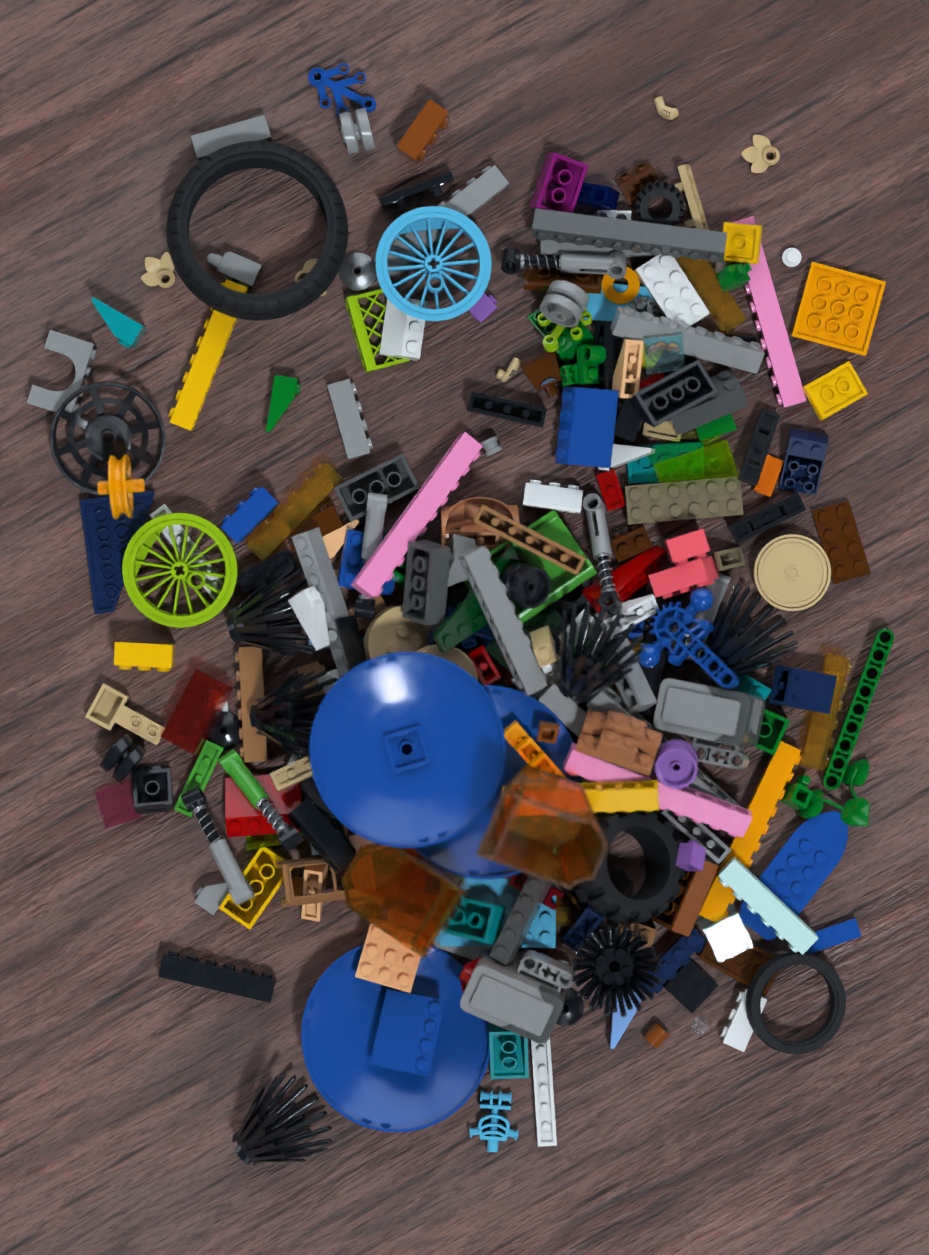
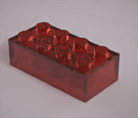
(197, 712)

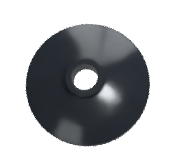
(231, 737)
(574, 1011)

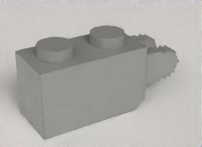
(236, 267)

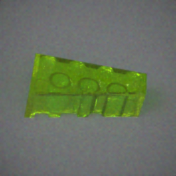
(700, 464)

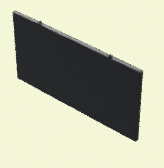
(350, 641)

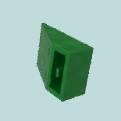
(567, 346)

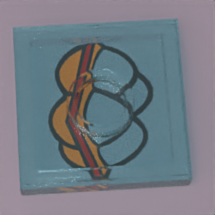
(663, 352)
(728, 937)

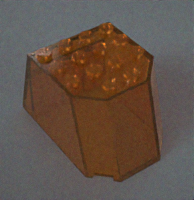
(545, 829)
(403, 895)

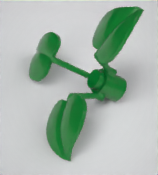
(855, 810)

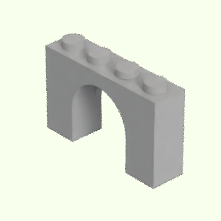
(81, 354)

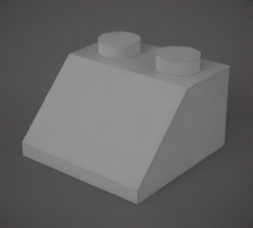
(458, 546)

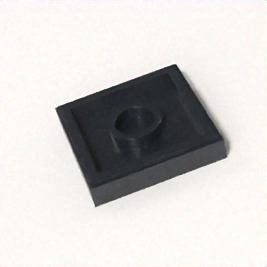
(691, 986)

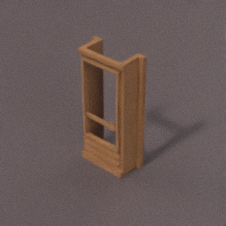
(290, 900)

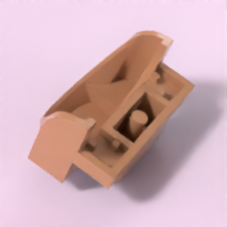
(462, 516)
(619, 740)

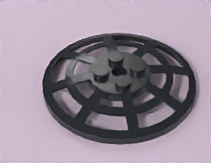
(102, 424)

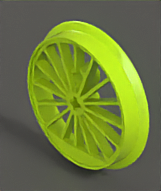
(141, 545)

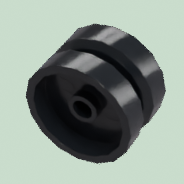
(526, 584)
(121, 757)

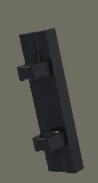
(400, 196)
(758, 447)
(767, 517)

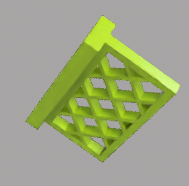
(360, 331)

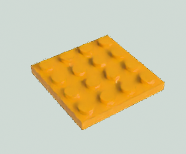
(838, 309)

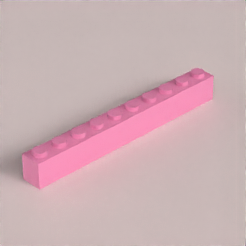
(773, 331)
(416, 515)
(683, 802)

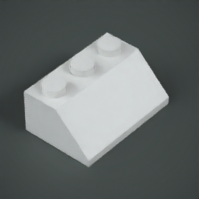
(402, 333)
(553, 497)

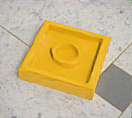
(742, 242)

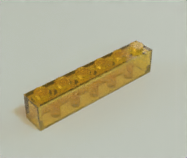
(707, 287)
(294, 511)
(821, 725)

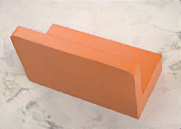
(768, 476)

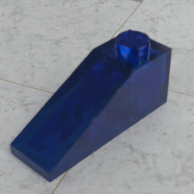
(598, 196)

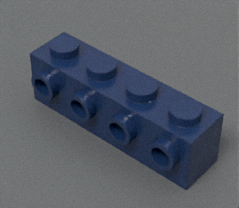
(675, 956)

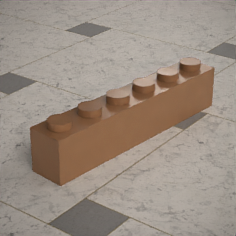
(529, 539)
(251, 688)

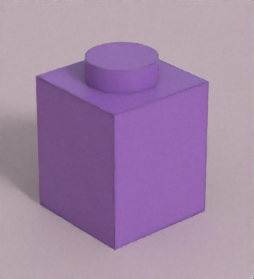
(483, 308)
(691, 856)

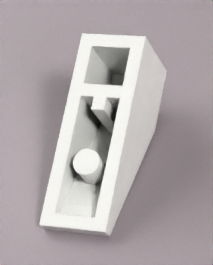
(624, 454)
(633, 612)
(311, 614)

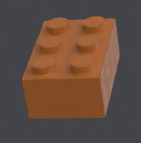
(423, 132)

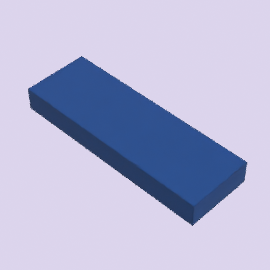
(835, 935)

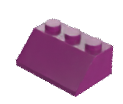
(559, 184)

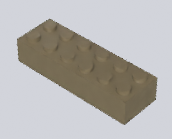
(683, 500)

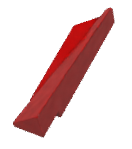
(628, 577)

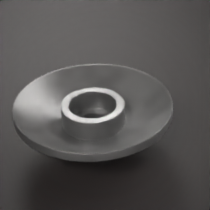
(365, 278)

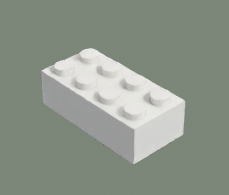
(671, 290)

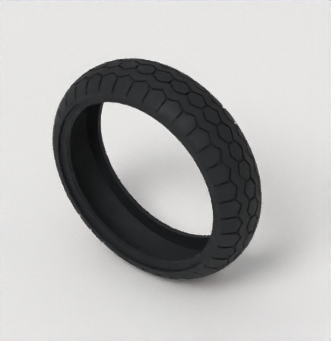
(266, 156)

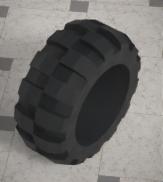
(661, 873)

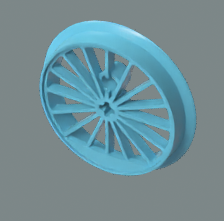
(430, 219)

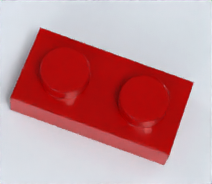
(610, 490)

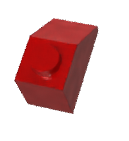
(484, 666)

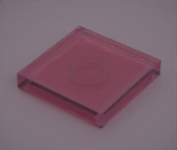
(117, 804)

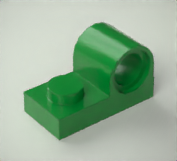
(588, 358)

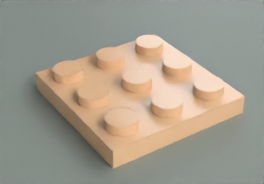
(387, 961)

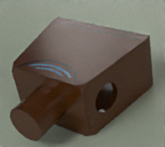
(543, 373)

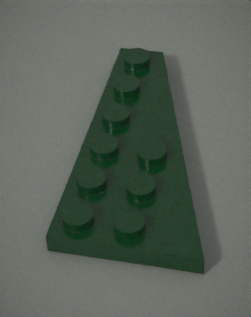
(469, 614)

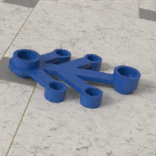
(338, 88)

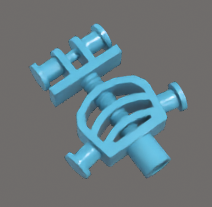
(493, 1139)

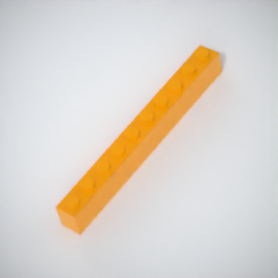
(762, 808)

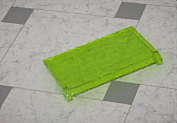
(261, 841)

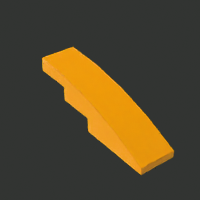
(529, 749)

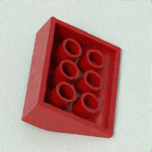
(245, 820)

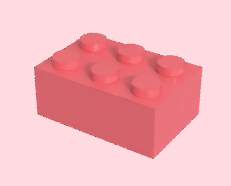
(687, 546)
(684, 577)

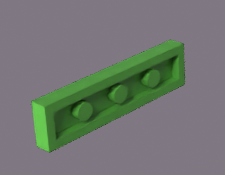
(201, 772)

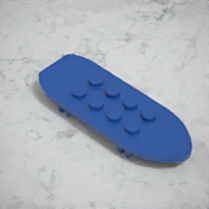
(801, 866)

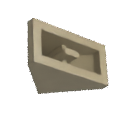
(728, 558)

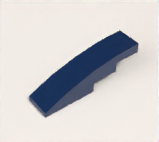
(582, 928)

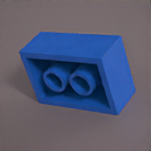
(249, 514)

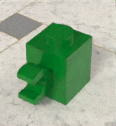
(733, 276)
(798, 795)

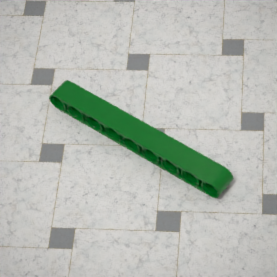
(864, 702)

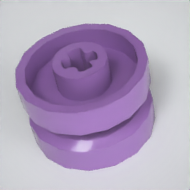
(676, 764)

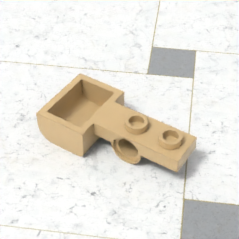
(111, 709)

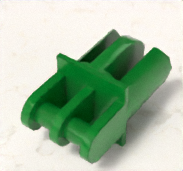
(569, 375)

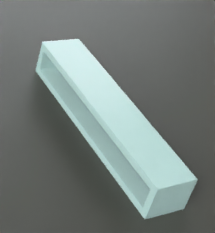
(768, 905)

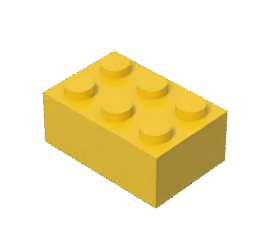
(144, 656)

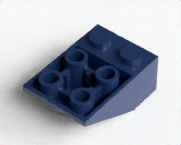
(803, 461)
(802, 689)

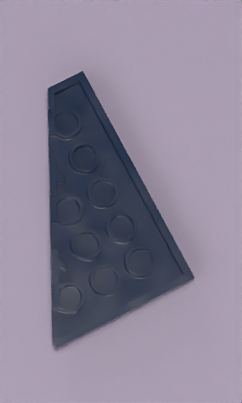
(106, 544)

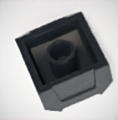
(152, 789)

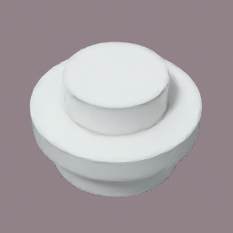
(791, 257)

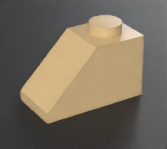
(544, 647)

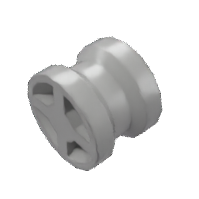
(491, 446)

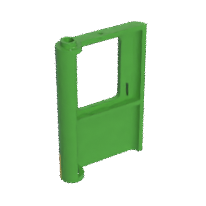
(561, 579)

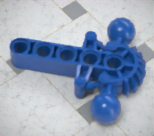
(700, 600)

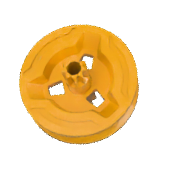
(121, 486)

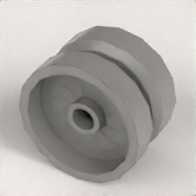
(356, 131)
(564, 303)

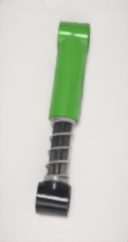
(259, 798)

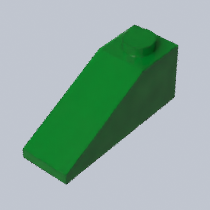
(282, 397)

